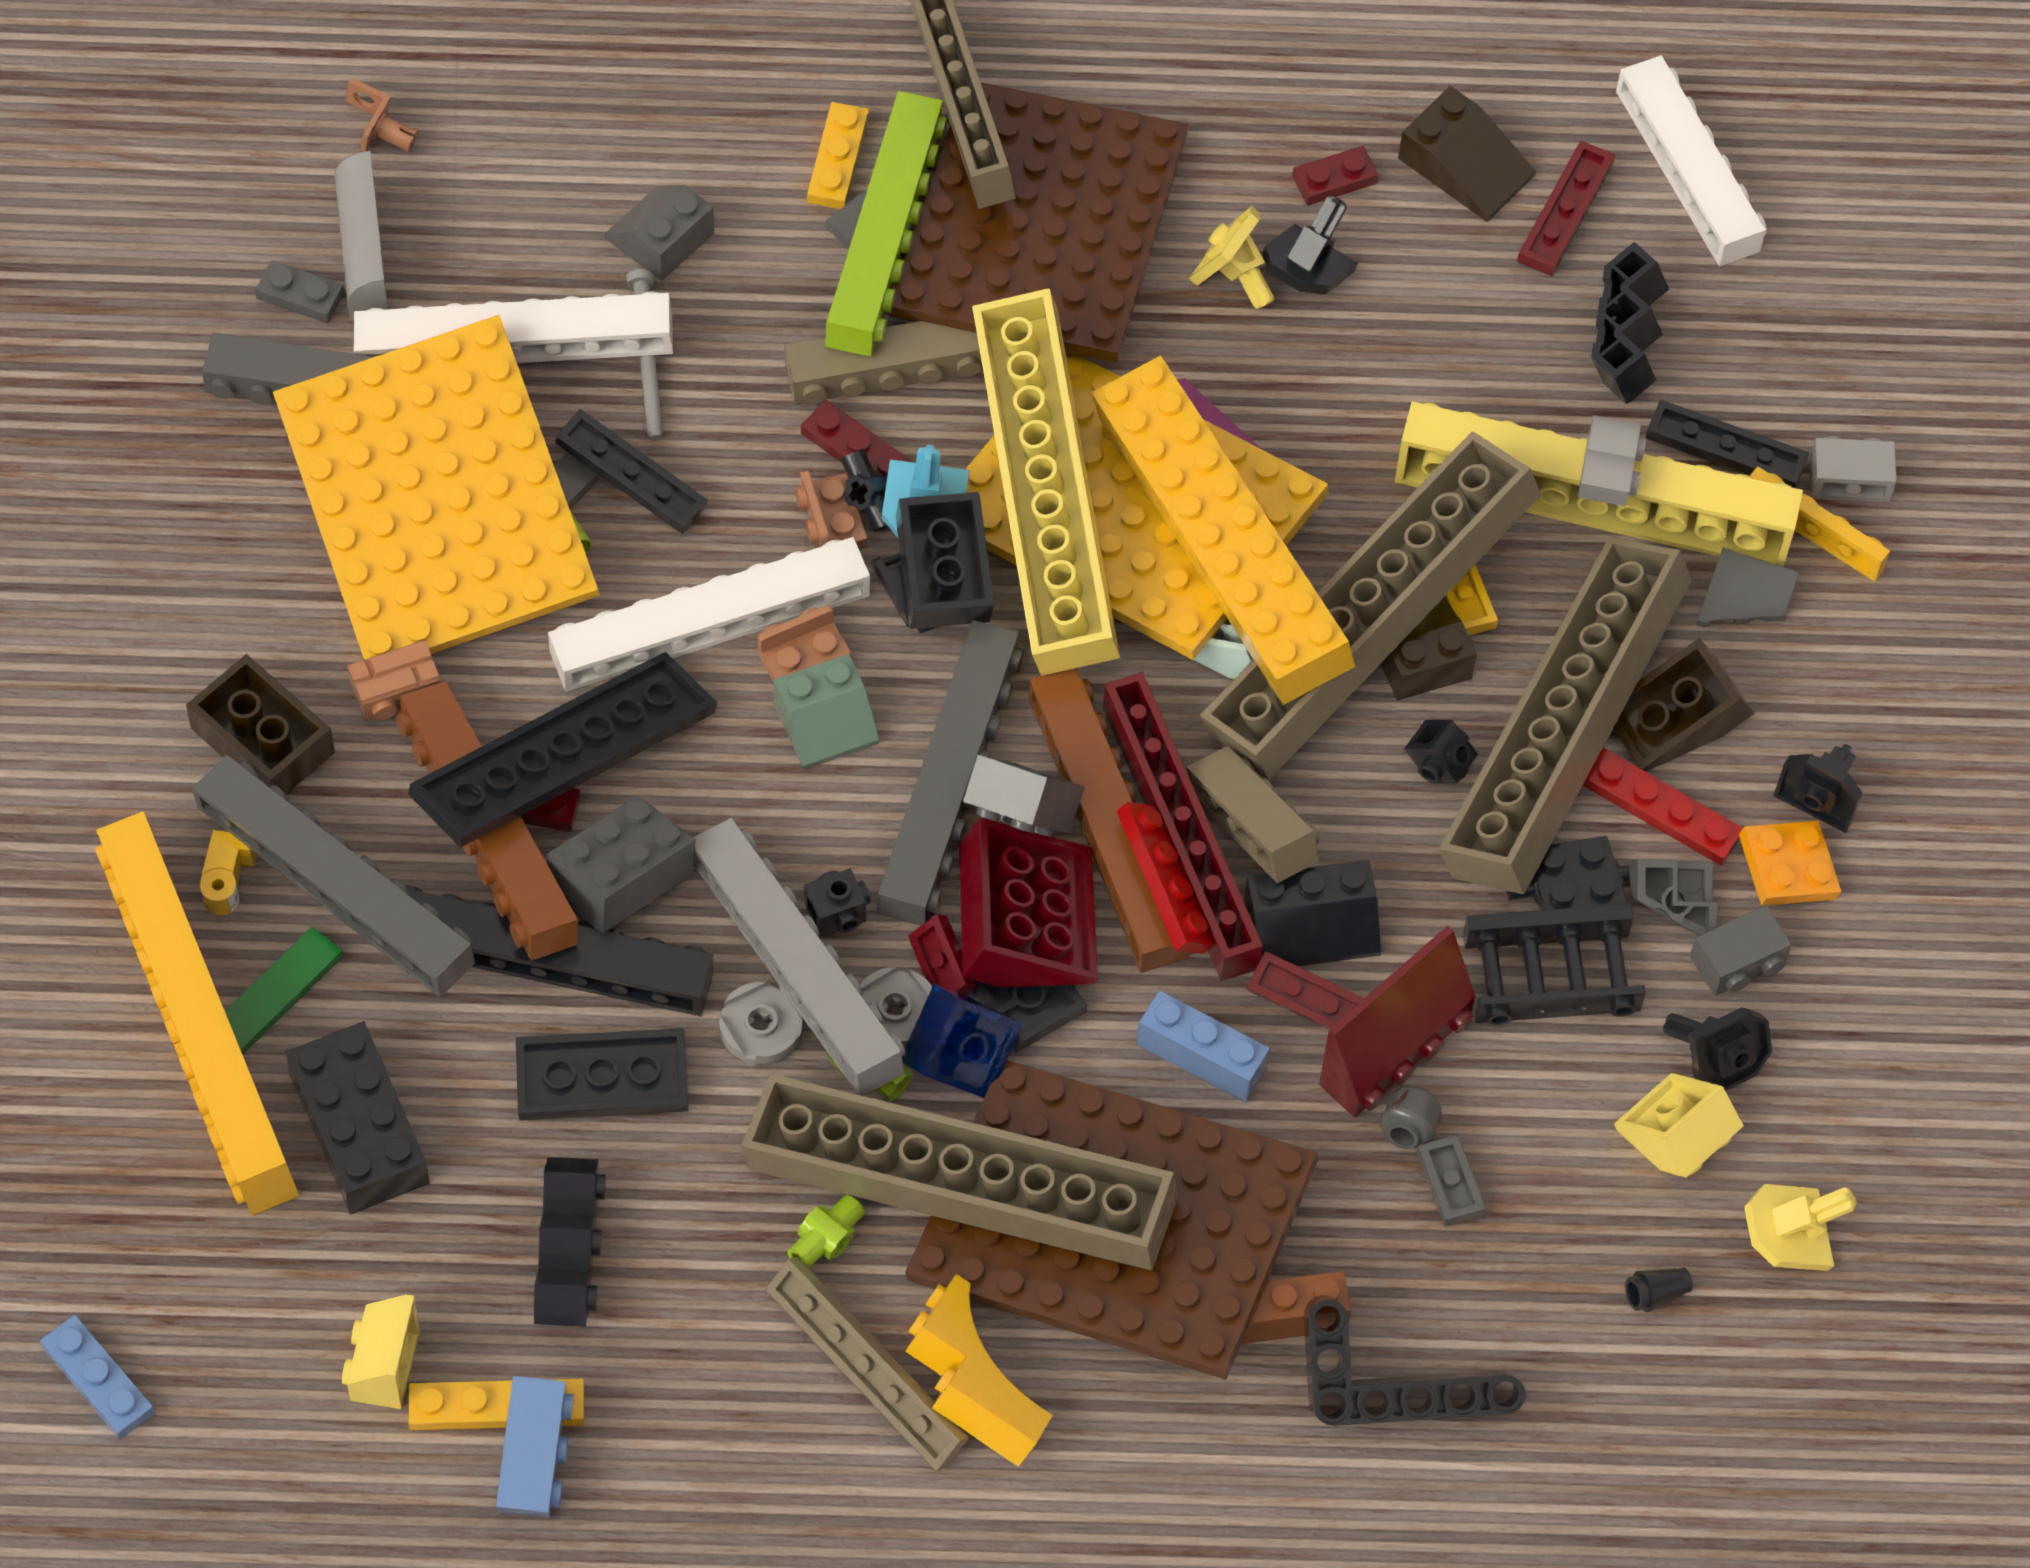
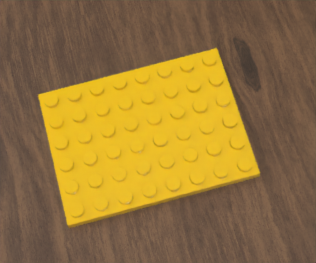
(436, 492)
(1144, 564)

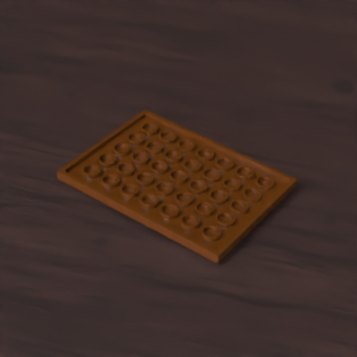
(1080, 224)
(1216, 1252)

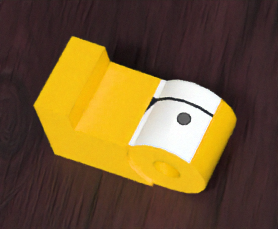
(222, 872)

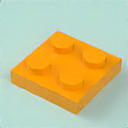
(1789, 863)

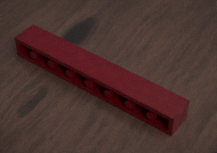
(1166, 785)

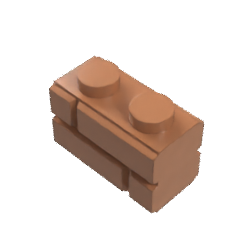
(386, 677)

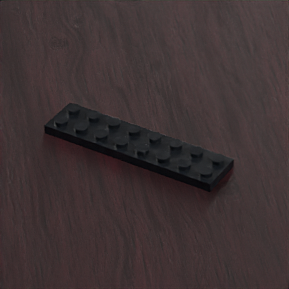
(562, 749)

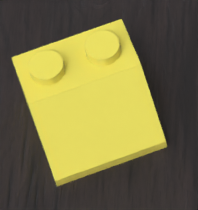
(1680, 1124)
(383, 1352)

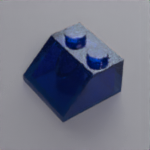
(960, 1041)

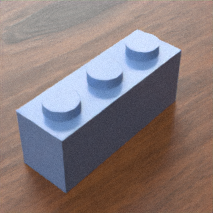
(1202, 1046)
(534, 1447)

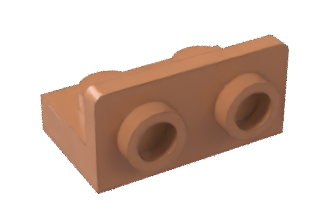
(827, 510)
(801, 642)

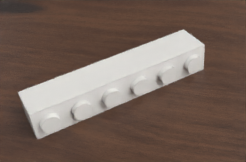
(1691, 160)

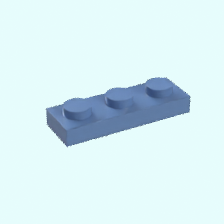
(97, 1376)

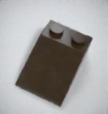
(1465, 154)
(1431, 655)
(1680, 707)

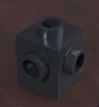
(1441, 751)
(836, 902)

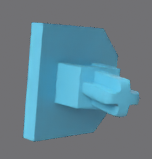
(919, 480)

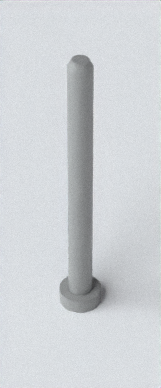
(640, 282)

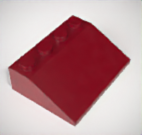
(1026, 908)
(1398, 1025)

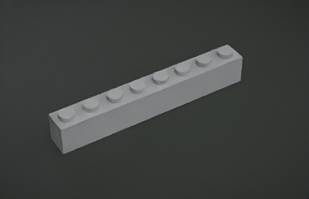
(797, 957)

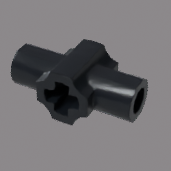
(865, 487)

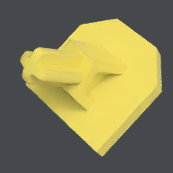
(1236, 257)
(1791, 1226)

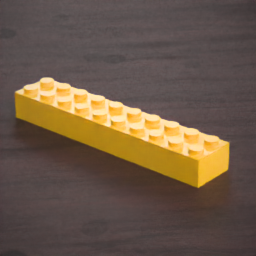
(1223, 530)
(194, 1015)

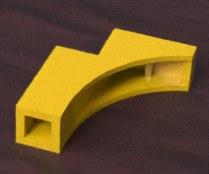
(971, 1385)

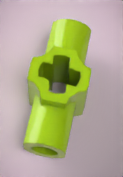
(827, 1231)

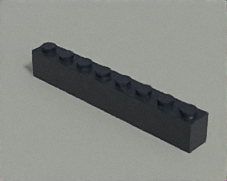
(600, 964)

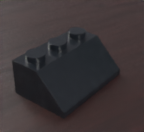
(1316, 913)

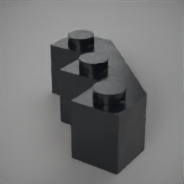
(1628, 322)
(568, 1241)

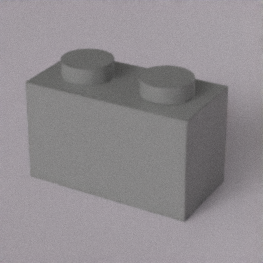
(1852, 469)

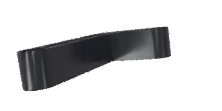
(1394, 1388)

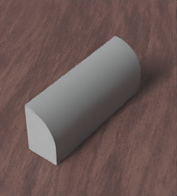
(360, 234)

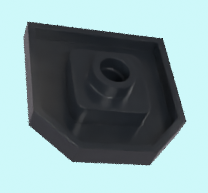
(1307, 255)
(1821, 786)
(1724, 1048)

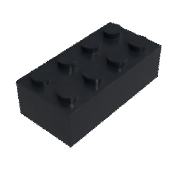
(357, 1117)

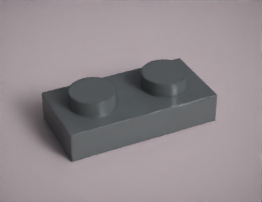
(299, 291)
(1451, 1180)

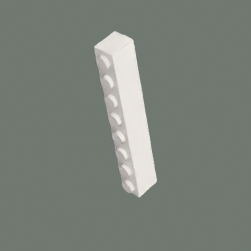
(535, 327)
(708, 613)

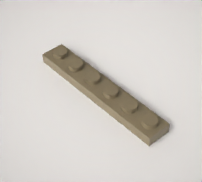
(866, 1363)

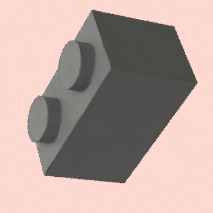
(1741, 951)

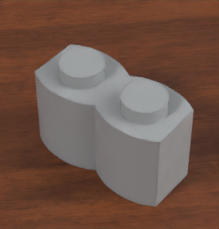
(1610, 461)

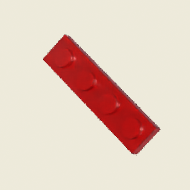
(1663, 807)
(1165, 878)

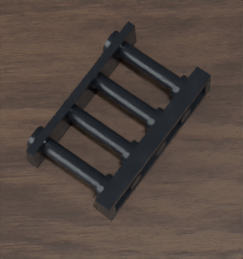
(1568, 928)

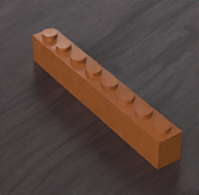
(1084, 757)
(506, 856)

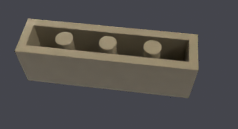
(1254, 814)

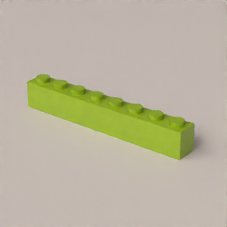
(885, 223)

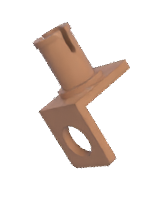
(380, 124)

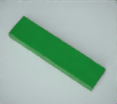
(281, 987)

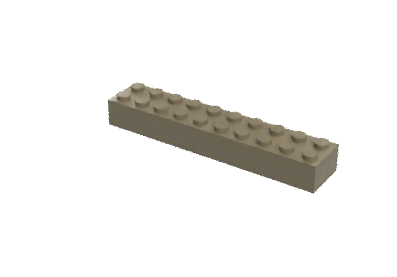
(1383, 595)
(1565, 715)
(961, 1171)

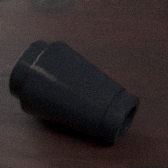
(1654, 1288)

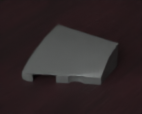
(1747, 590)
(1676, 891)

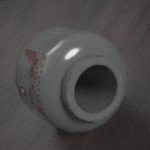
(1411, 1117)

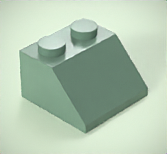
(825, 711)

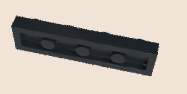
(1724, 443)
(631, 471)

